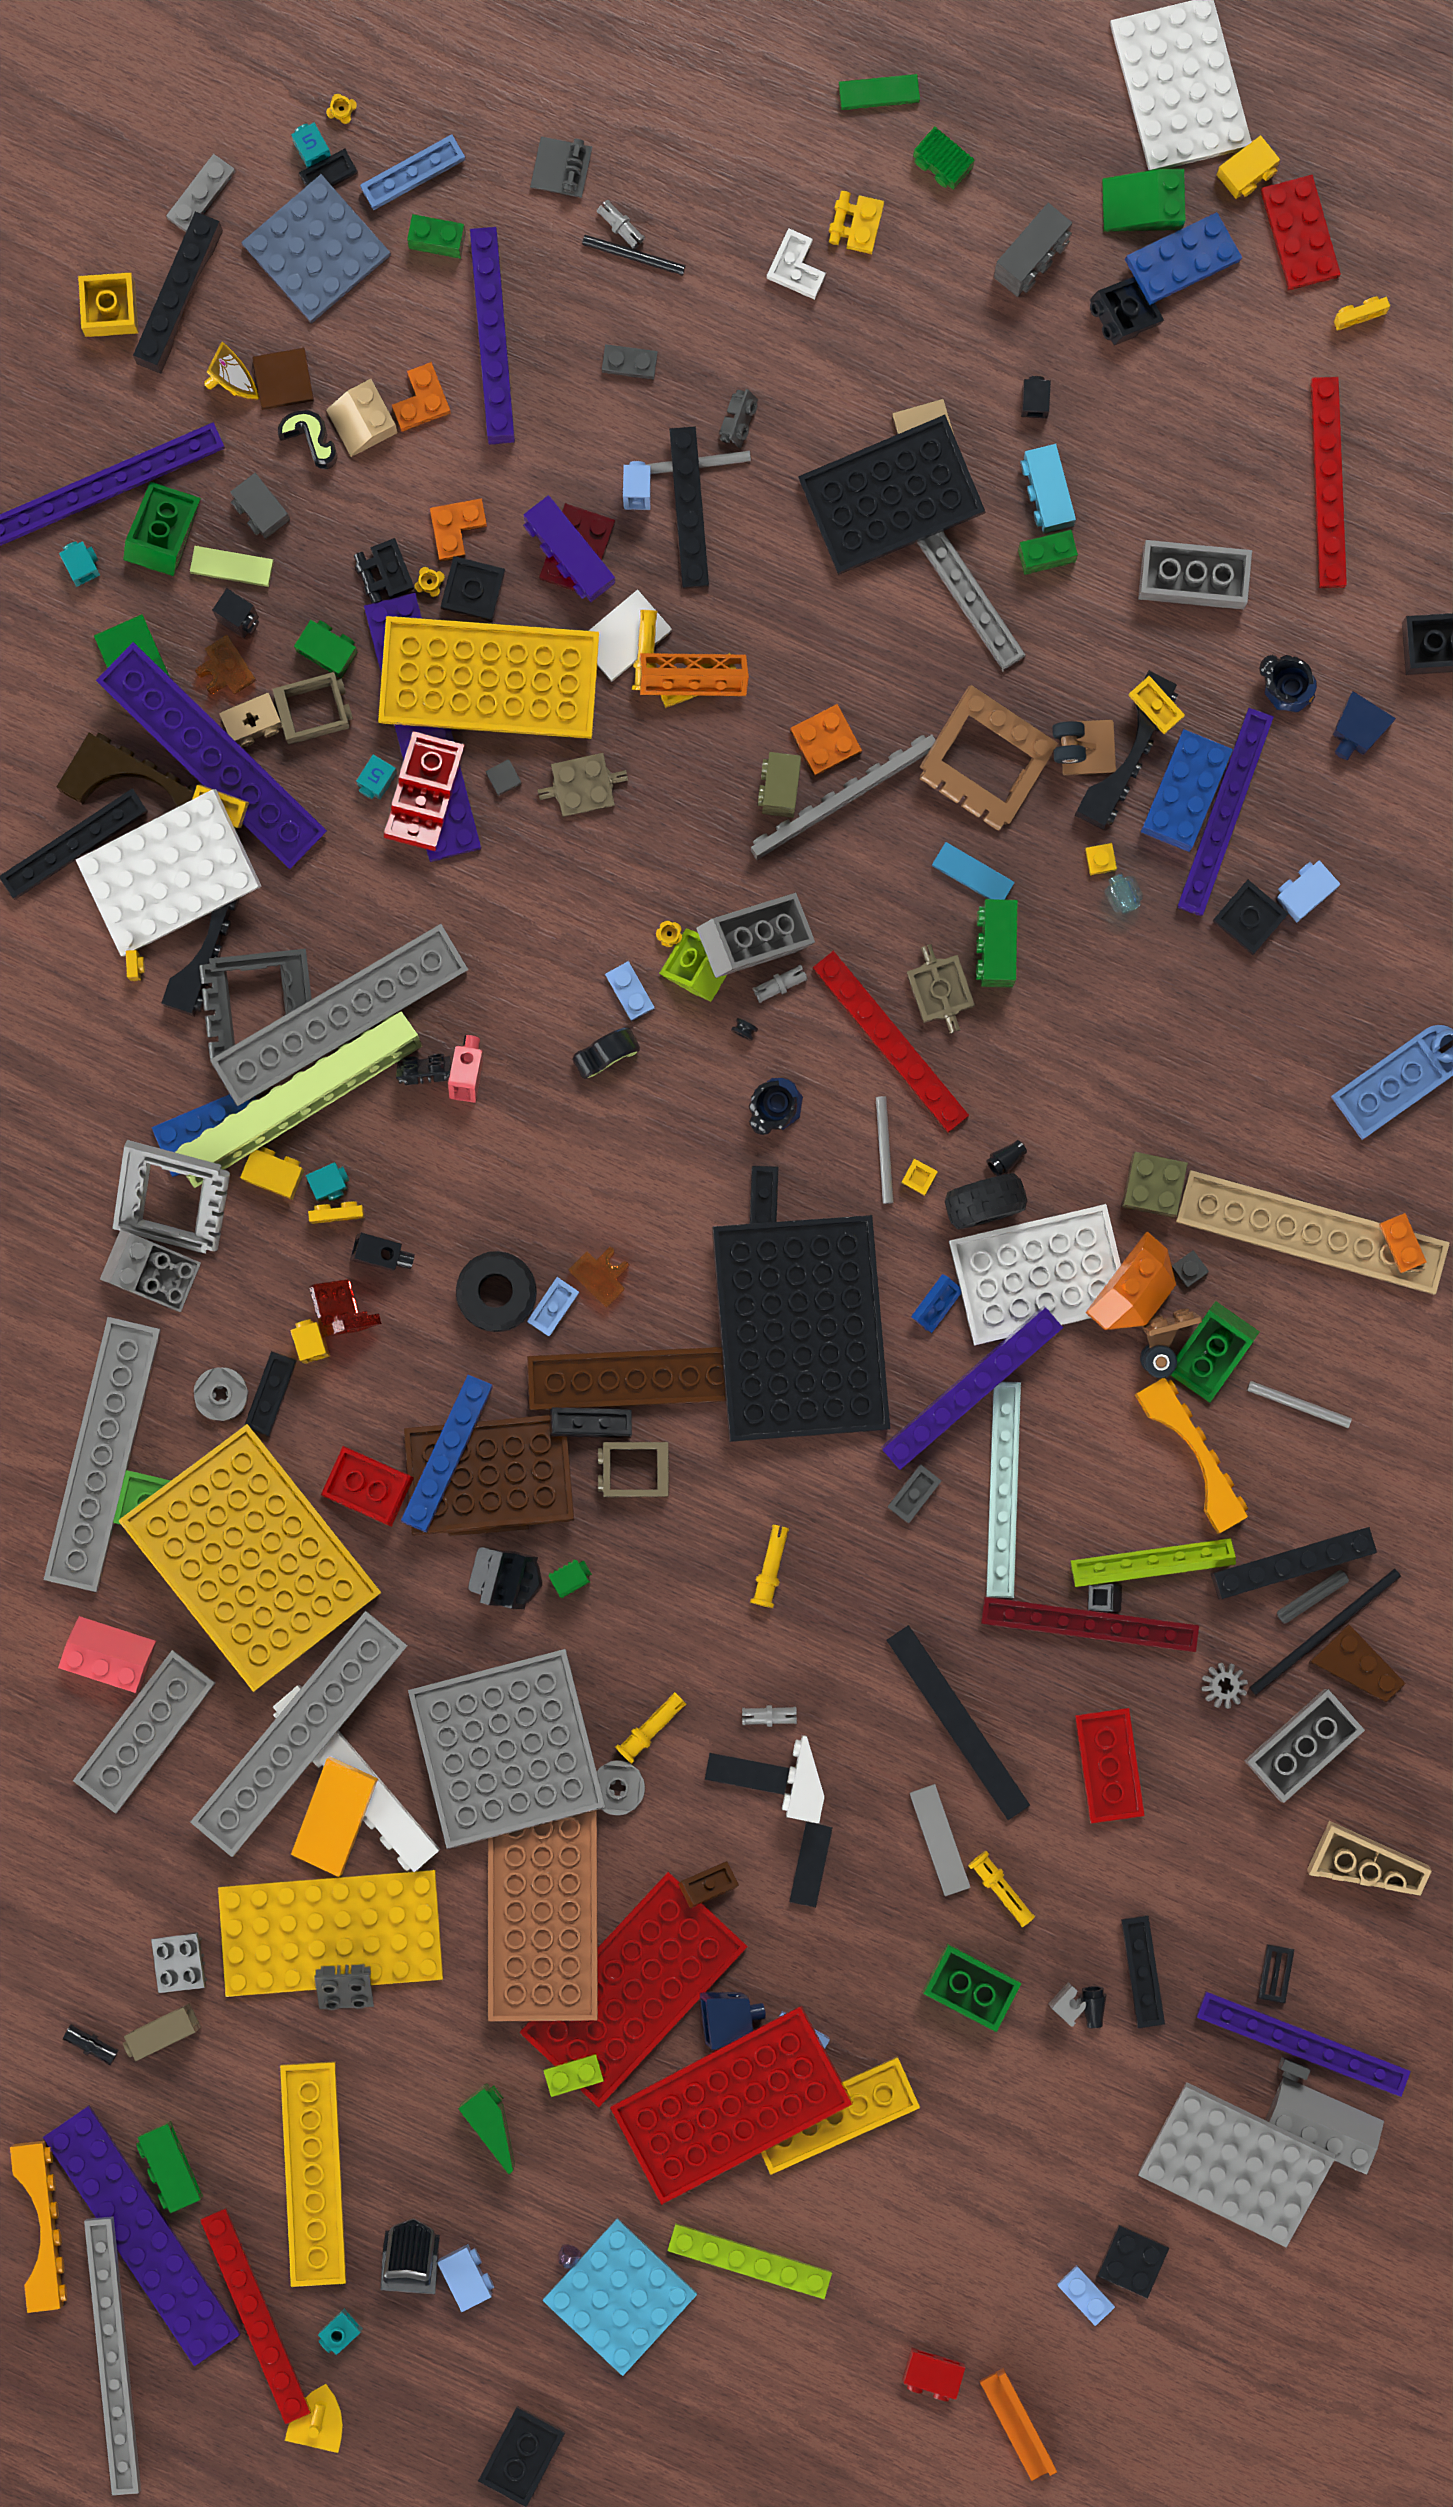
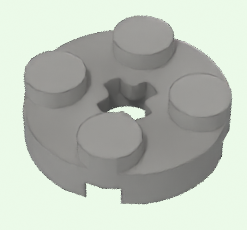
(222, 1409)
(629, 1777)

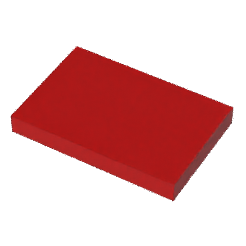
(367, 1486)

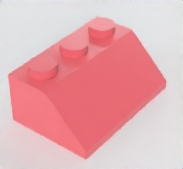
(107, 1654)

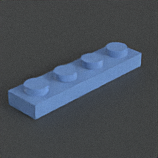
(412, 172)

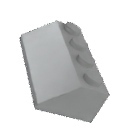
(1327, 2123)

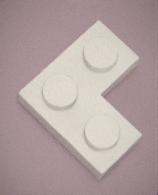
(789, 266)

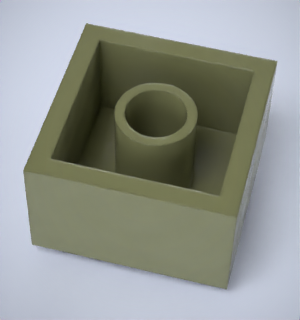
(781, 784)
(1154, 1184)

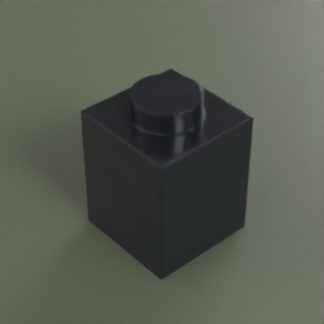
(1035, 397)

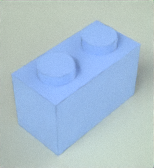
(637, 486)
(1307, 891)
(465, 2277)

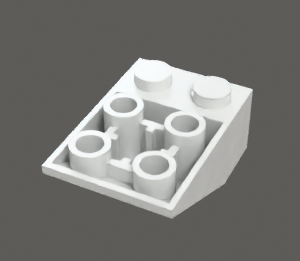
(806, 1792)

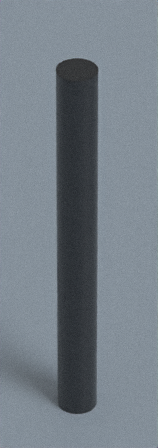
(633, 255)

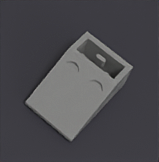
(150, 1270)

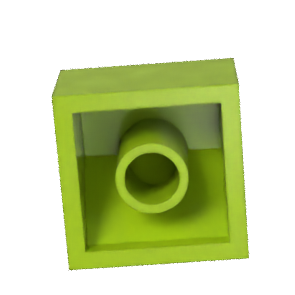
(690, 967)

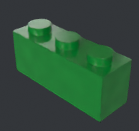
(169, 2167)

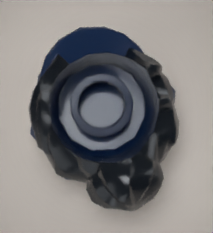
(1288, 682)
(774, 1105)

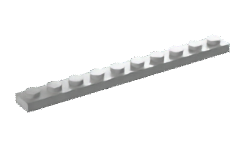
(112, 2356)

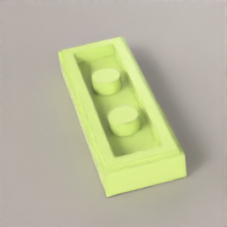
(231, 566)

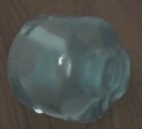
(1123, 893)

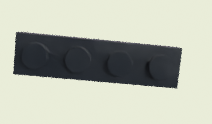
(1142, 1971)

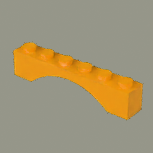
(1220, 1503)
(32, 2170)

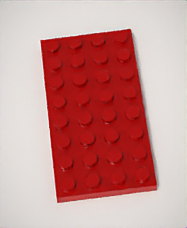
(646, 1983)
(731, 2105)

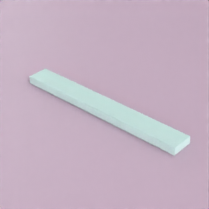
(1003, 1490)

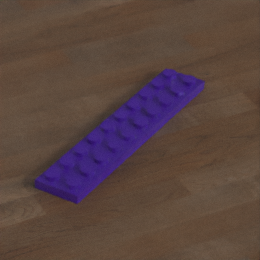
(210, 753)
(459, 828)
(142, 2235)

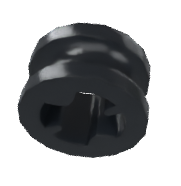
(744, 1029)

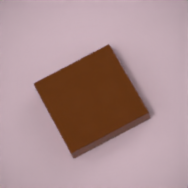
(283, 378)

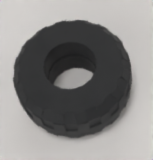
(986, 1201)
(487, 1266)

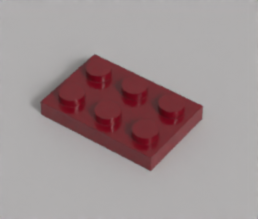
(596, 532)

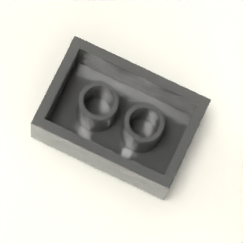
(1033, 250)

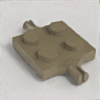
(582, 784)
(940, 988)

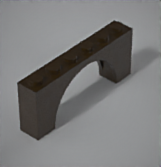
(100, 763)

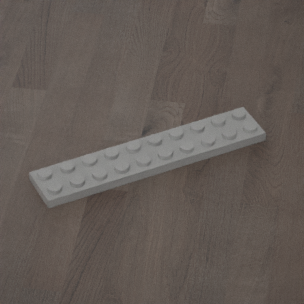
(338, 1014)
(102, 1454)
(299, 1734)

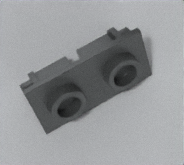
(736, 429)

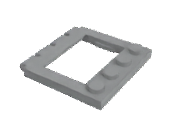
(133, 1189)

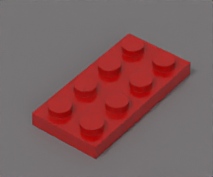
(1300, 232)
(1109, 1765)

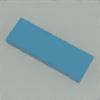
(972, 873)

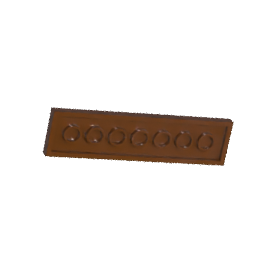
(626, 1378)

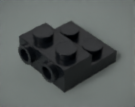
(1124, 311)

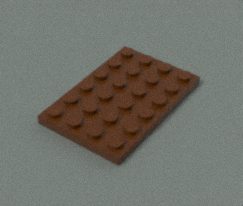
(504, 1478)

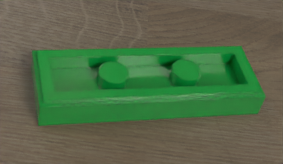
(879, 92)

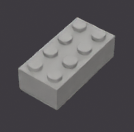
(1195, 574)
(755, 935)
(1304, 1745)

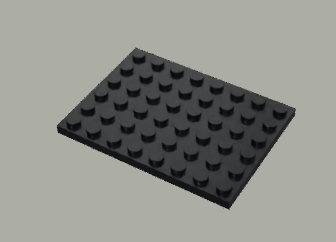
(800, 1328)

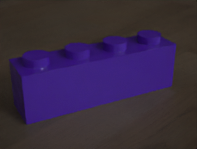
(569, 549)

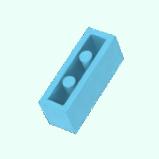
(1048, 488)

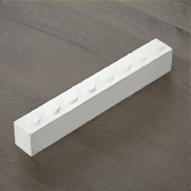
(384, 1810)

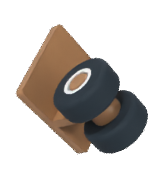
(1085, 747)
(1160, 1332)

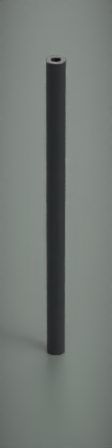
(1325, 1631)

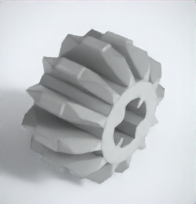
(1216, 1690)

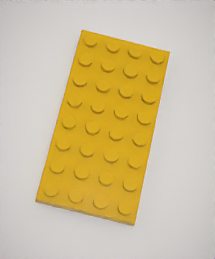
(488, 677)
(289, 1929)

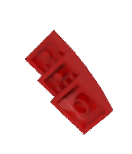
(424, 791)

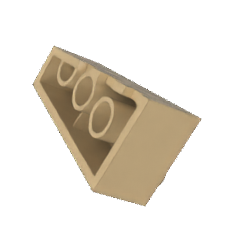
(1360, 1860)

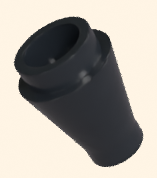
(1006, 1158)
(1095, 2005)

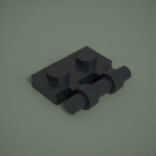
(391, 567)

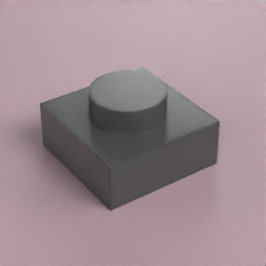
(1190, 1269)
(1293, 2070)

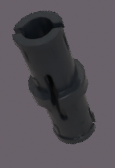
(90, 2044)

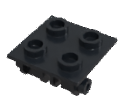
(411, 1068)

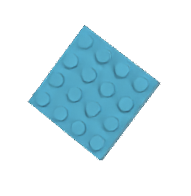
(620, 2297)

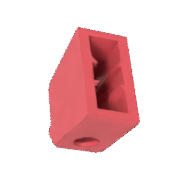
(466, 1070)

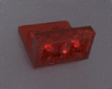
(338, 1310)

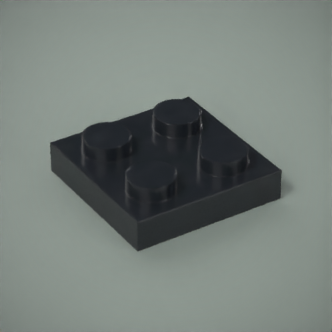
(473, 588)
(1250, 917)
(1133, 2261)

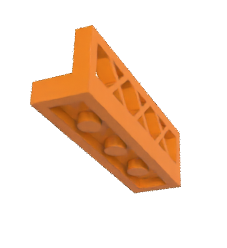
(694, 678)
(1017, 2424)

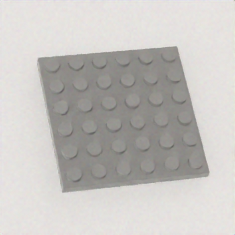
(506, 1749)

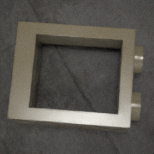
(283, 692)
(604, 1480)
(161, 2032)

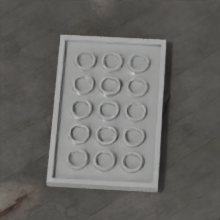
(1236, 2164)

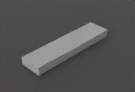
(939, 1840)

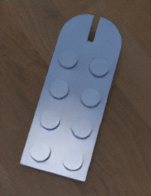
(1397, 1081)

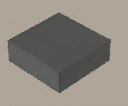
(503, 777)

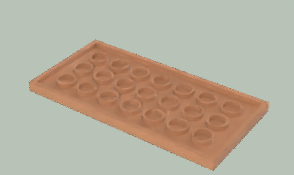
(544, 1922)

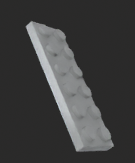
(144, 1731)

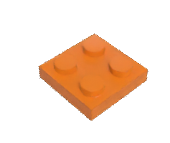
(826, 740)

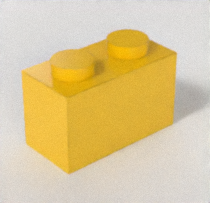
(1248, 167)
(273, 1173)
(309, 1341)

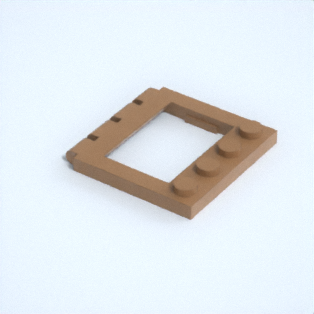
(1008, 727)

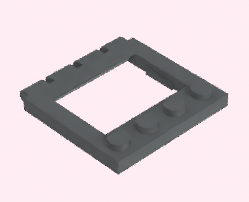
(294, 983)

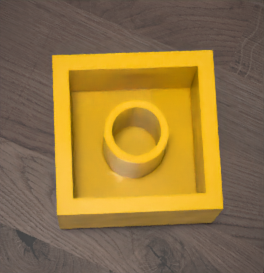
(108, 304)

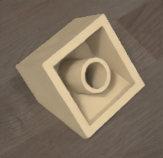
(361, 418)

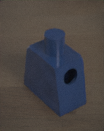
(1360, 726)
(728, 2017)

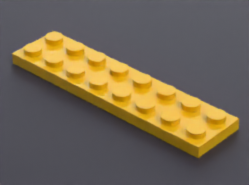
(313, 2174)

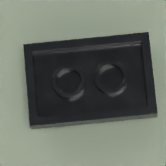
(521, 2456)

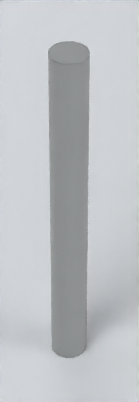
(707, 461)
(884, 1150)
(1299, 1404)

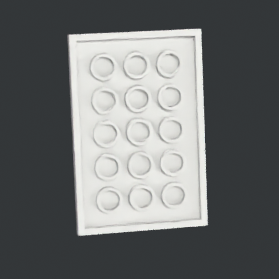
(1180, 84)
(168, 872)
(1033, 1265)

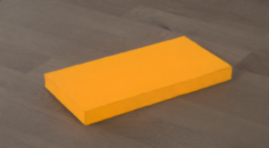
(334, 1816)

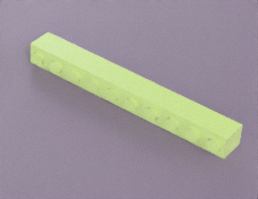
(304, 1094)

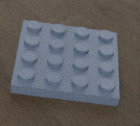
(316, 248)

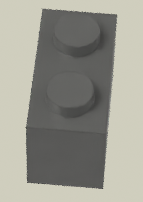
(259, 505)

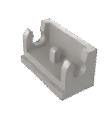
(1066, 2006)

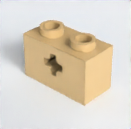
(265, 718)

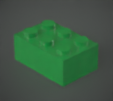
(997, 943)
(971, 1987)

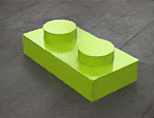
(573, 2075)

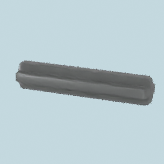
(1312, 1596)

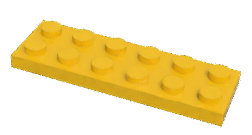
(877, 2099)

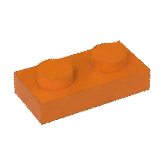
(1402, 1243)

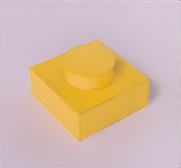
(1101, 859)
(135, 965)
(919, 1177)

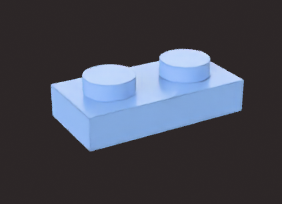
(629, 991)
(553, 1306)
(1085, 2295)

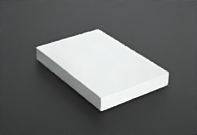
(621, 634)

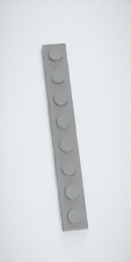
(833, 802)

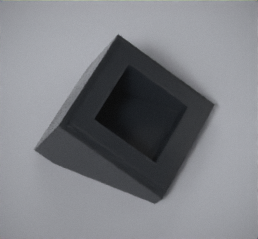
(1105, 1597)

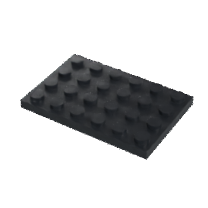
(891, 494)

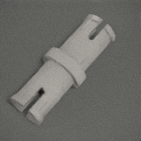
(620, 224)
(779, 983)
(769, 1715)

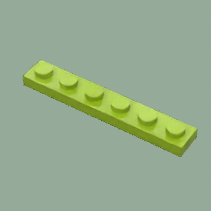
(1153, 1562)
(749, 2261)

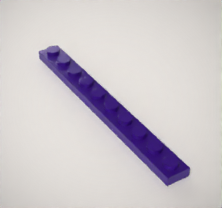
(109, 482)

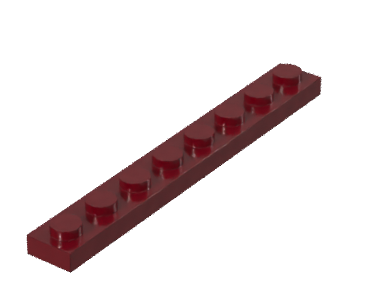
(1090, 1624)

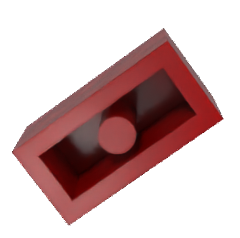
(933, 2374)

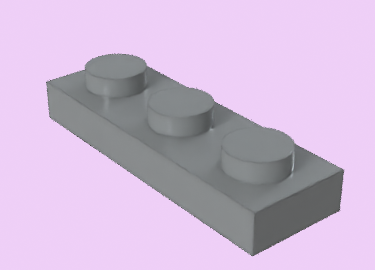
(201, 192)

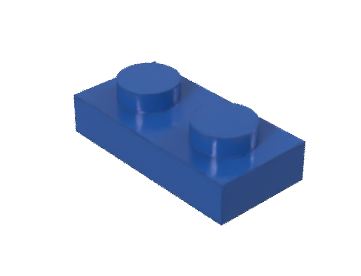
(937, 1303)

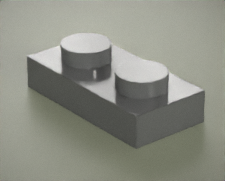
(629, 361)
(914, 1493)

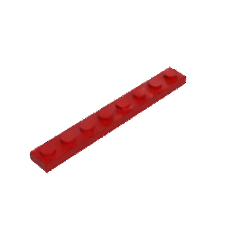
(1328, 482)
(890, 1041)
(255, 2316)

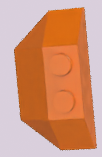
(1135, 1288)

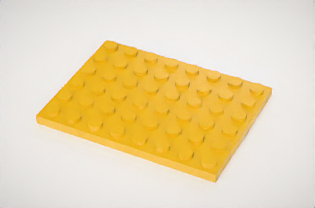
(250, 1557)

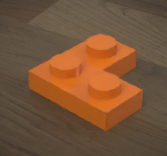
(428, 402)
(450, 521)

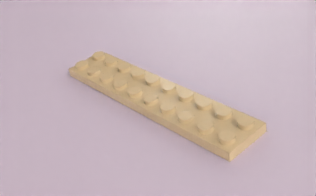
(1304, 1231)

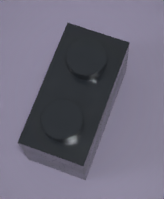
(236, 613)

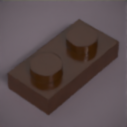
(708, 1884)

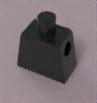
(368, 1251)

